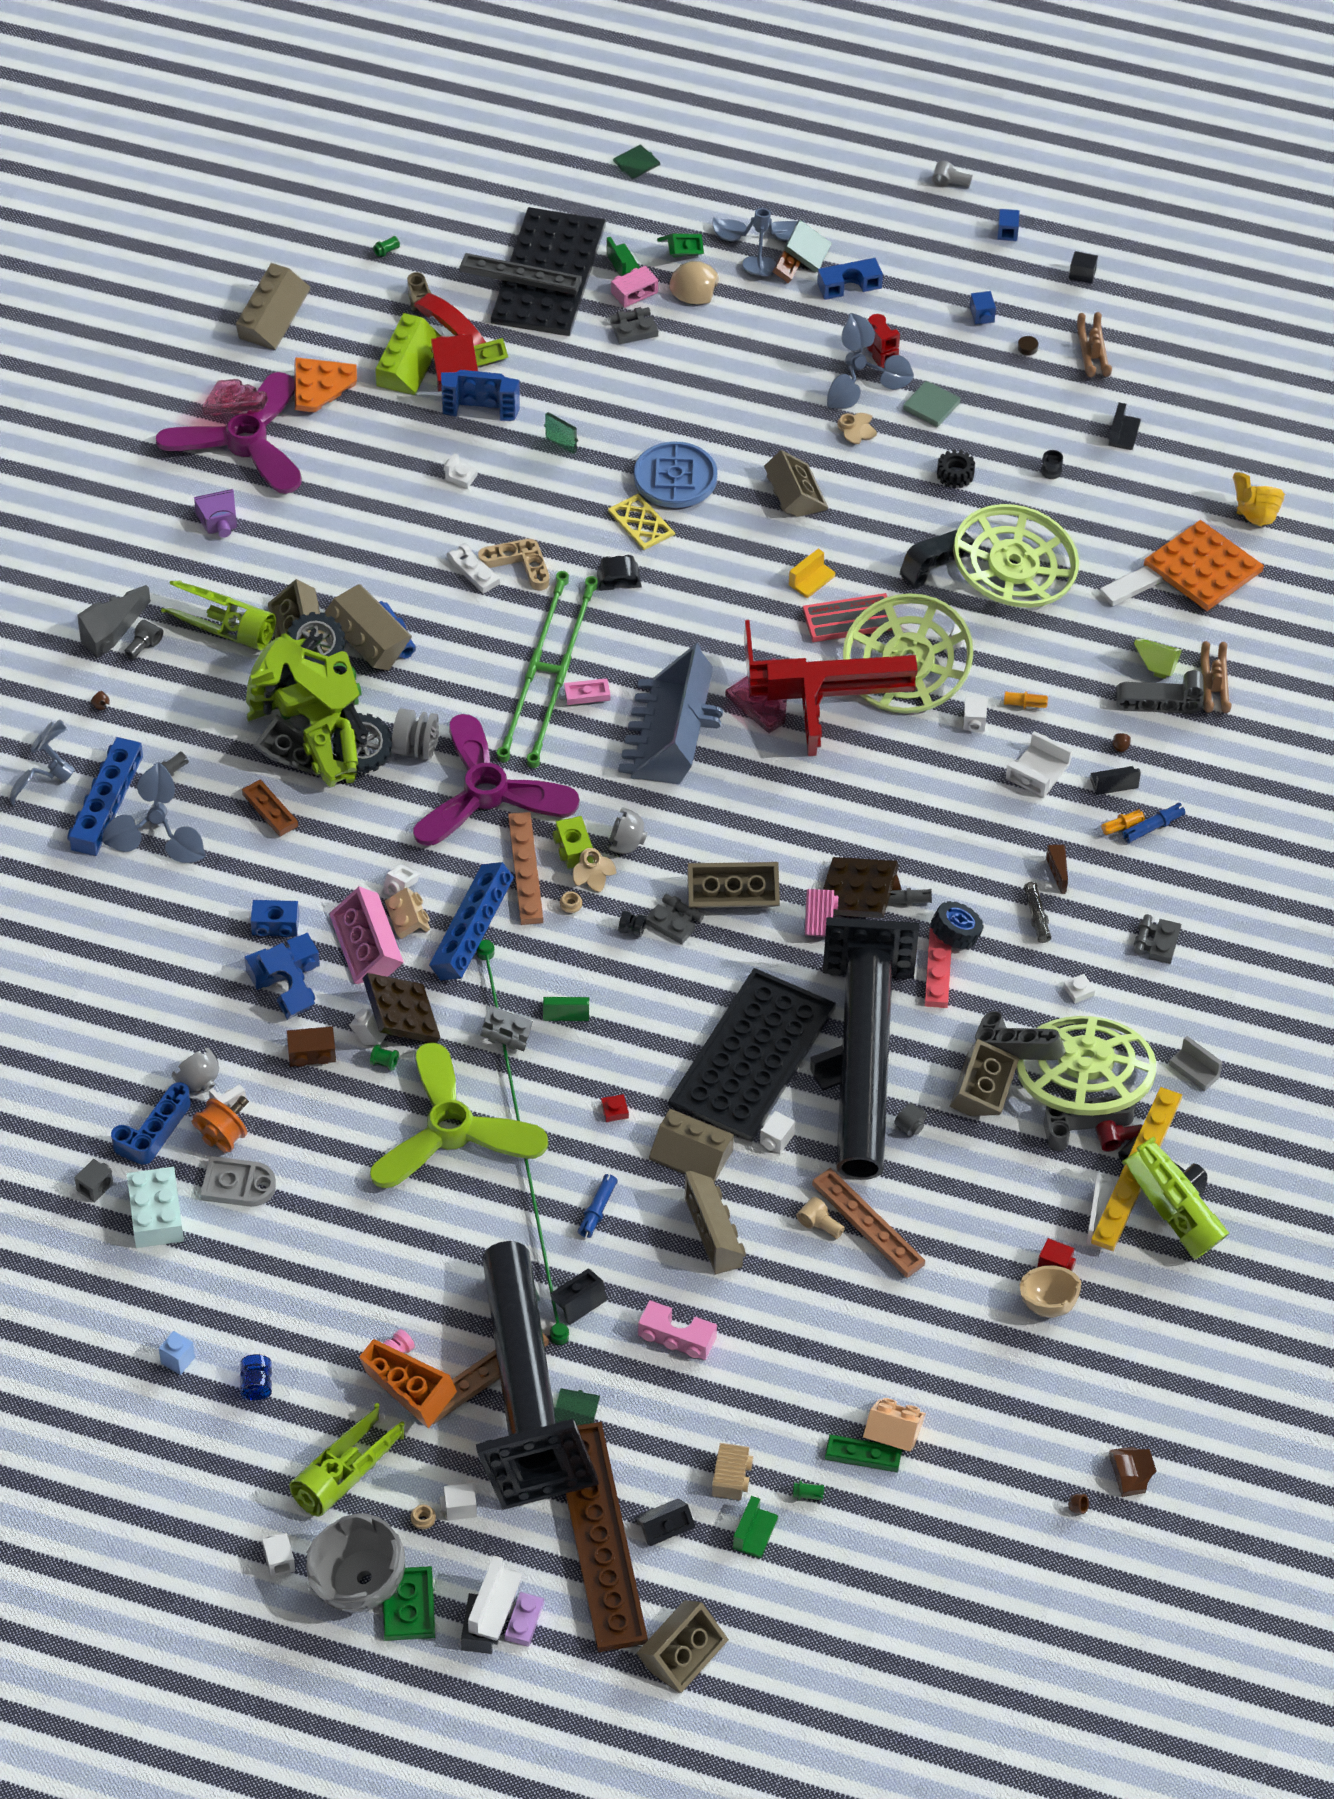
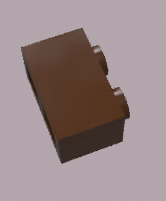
(311, 1046)

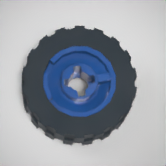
(957, 925)

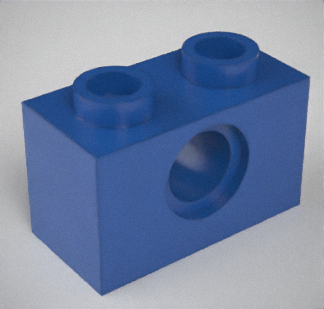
(275, 918)

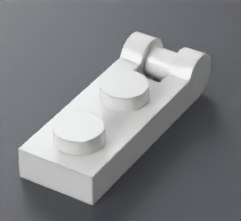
(473, 568)

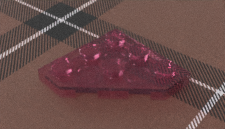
(234, 398)
(766, 713)

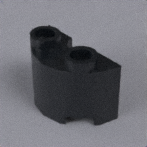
(618, 571)

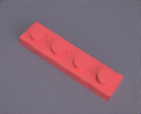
(937, 972)

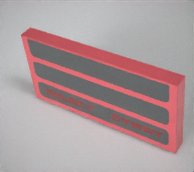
(834, 618)

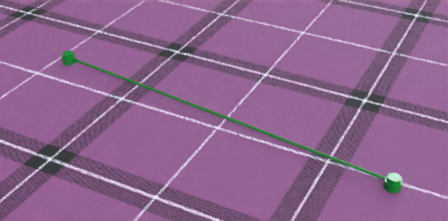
(559, 1332)

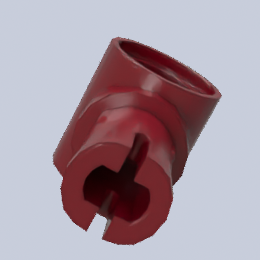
(1113, 1136)

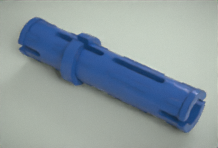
(1162, 818)
(594, 1213)

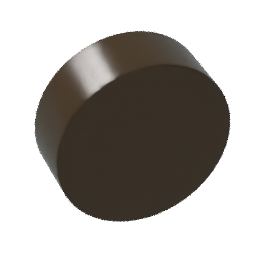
(1028, 345)

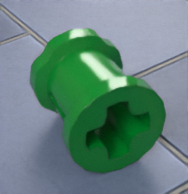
(384, 1057)

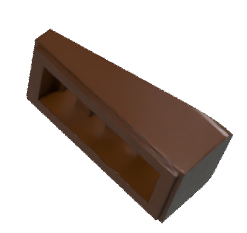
(1058, 865)

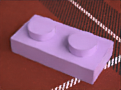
(524, 1619)

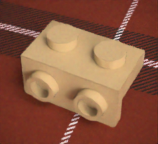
(407, 912)

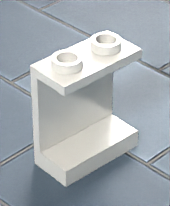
(1040, 765)

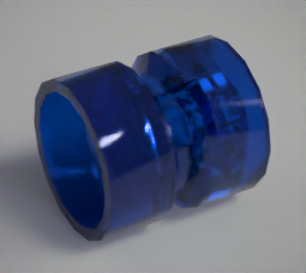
(255, 1377)

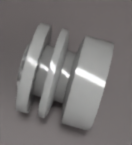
(418, 734)

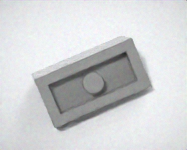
(1196, 1064)

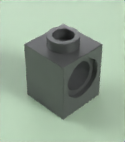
(94, 1180)

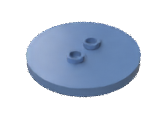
(675, 474)

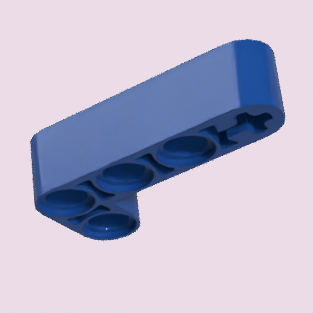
(155, 1129)

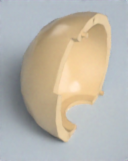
(694, 282)
(1050, 1290)

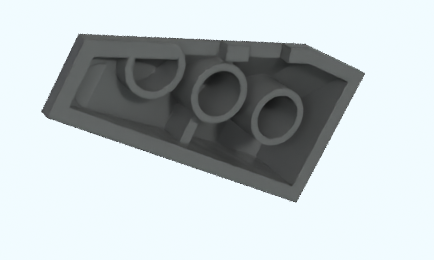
(106, 623)
(285, 745)

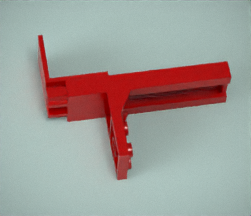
(827, 678)

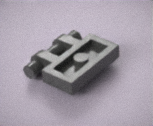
(635, 330)
(670, 923)
(1164, 941)
(506, 1028)

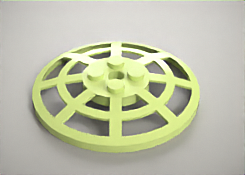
(1018, 551)
(913, 644)
(1091, 1068)

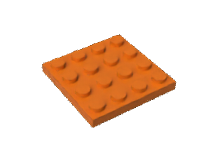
(1204, 565)

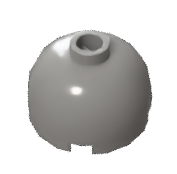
(627, 832)
(198, 1071)

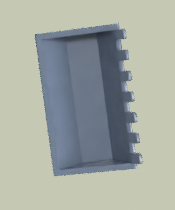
(671, 719)

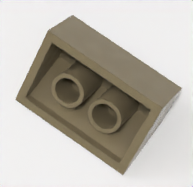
(794, 485)
(984, 1080)
(691, 1145)
(683, 1645)

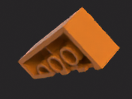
(409, 1381)

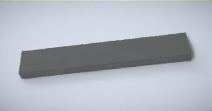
(520, 273)

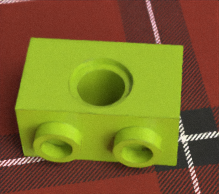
(572, 839)

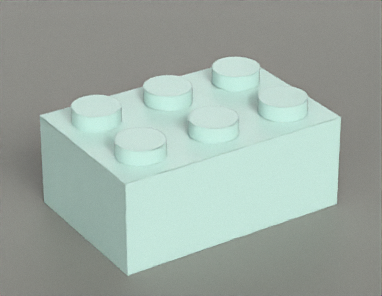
(155, 1207)

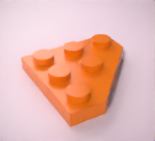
(321, 382)

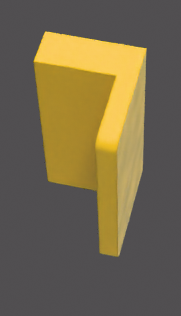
(810, 574)

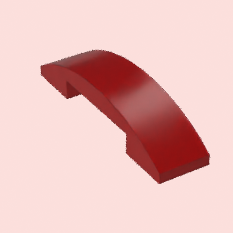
(448, 316)

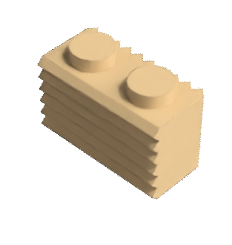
(731, 1470)

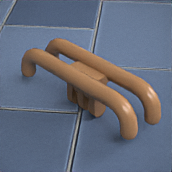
(1094, 347)
(1216, 679)

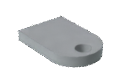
(237, 1182)

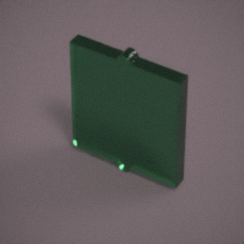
(636, 161)
(561, 432)
(576, 1406)

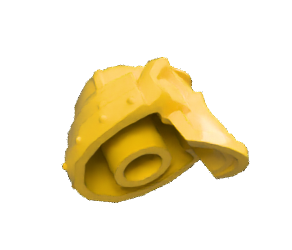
(1257, 503)

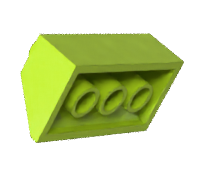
(406, 355)

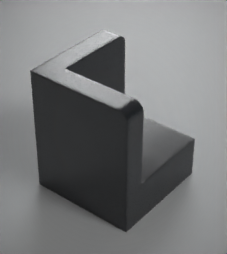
(1083, 267)

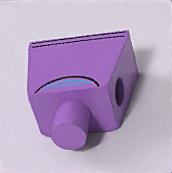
(217, 512)

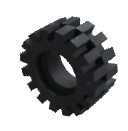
(955, 460)

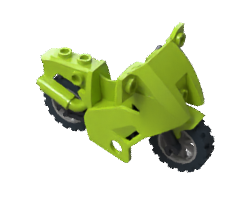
(306, 682)

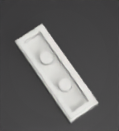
(1130, 585)

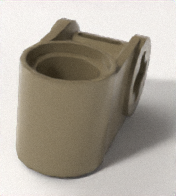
(416, 288)

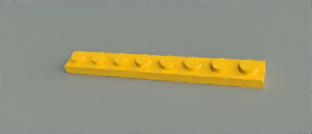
(1127, 1189)

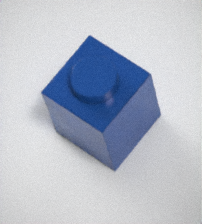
(1008, 224)
(982, 307)

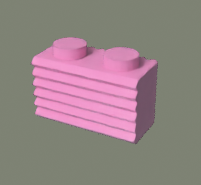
(634, 286)
(818, 907)

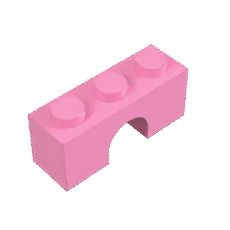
(693, 1340)

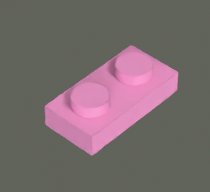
(587, 691)

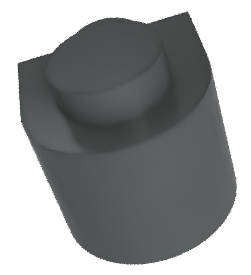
(911, 1119)

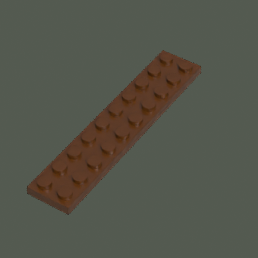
(605, 1553)

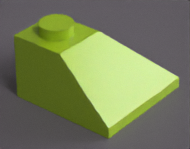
(1158, 657)

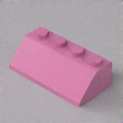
(365, 935)

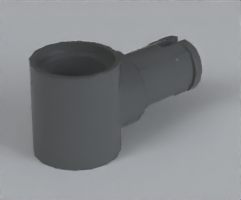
(145, 635)

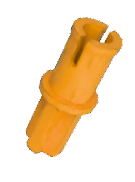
(1025, 699)
(1123, 822)

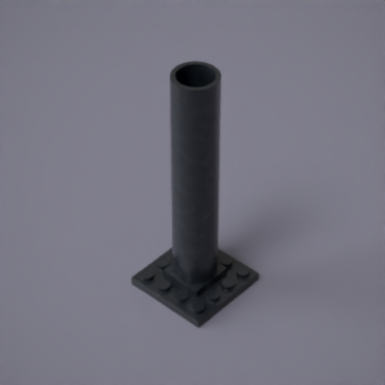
(869, 957)
(538, 1454)

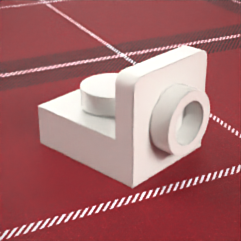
(458, 472)
(399, 879)
(230, 1097)

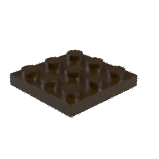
(861, 885)
(401, 1008)

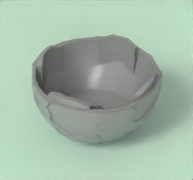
(347, 1552)

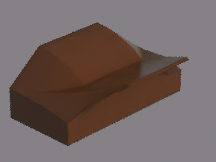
(1132, 1469)

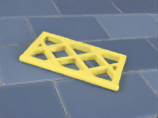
(635, 534)

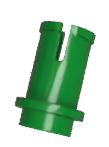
(386, 246)
(808, 1491)

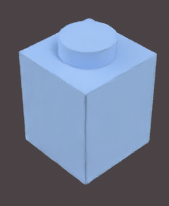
(176, 1352)

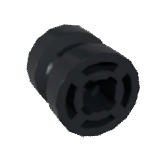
(1052, 464)
(632, 923)

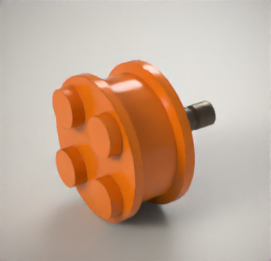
(221, 1124)

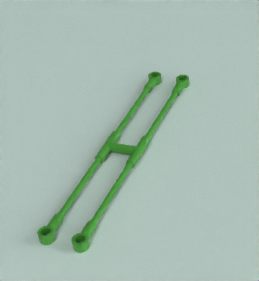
(546, 667)

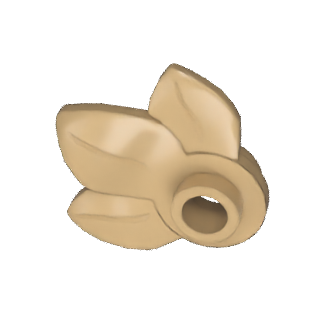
(856, 427)
(593, 873)

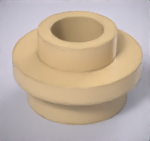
(571, 897)
(423, 1510)

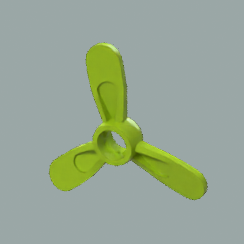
(439, 1083)

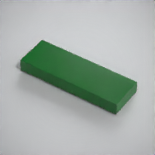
(863, 1453)

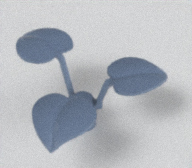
(733, 230)
(856, 335)
(57, 766)
(155, 786)

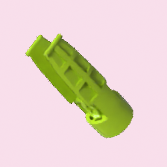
(254, 626)
(1175, 1199)
(322, 1480)

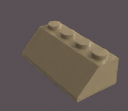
(272, 307)
(290, 604)
(369, 627)
(733, 884)
(713, 1223)

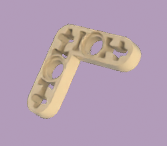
(525, 556)

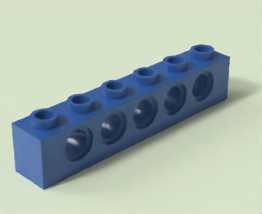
(105, 795)
(471, 921)

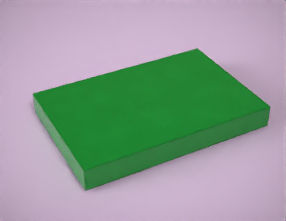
(411, 1608)

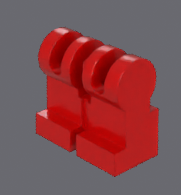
(885, 341)

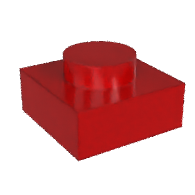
(614, 1108)

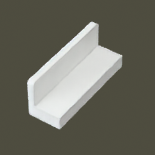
(1100, 1199)
(494, 1600)

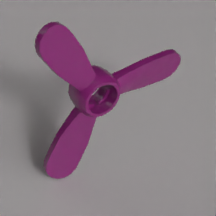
(269, 460)
(473, 750)

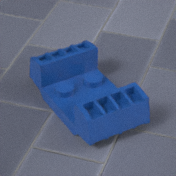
(480, 390)

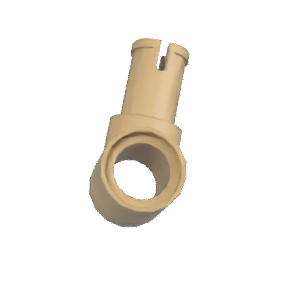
(816, 1214)

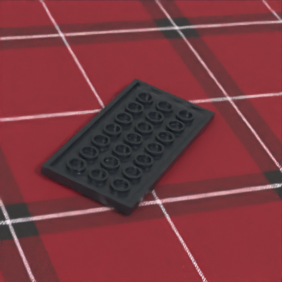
(553, 243)
(752, 1054)

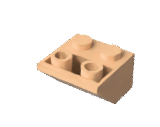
(894, 1424)

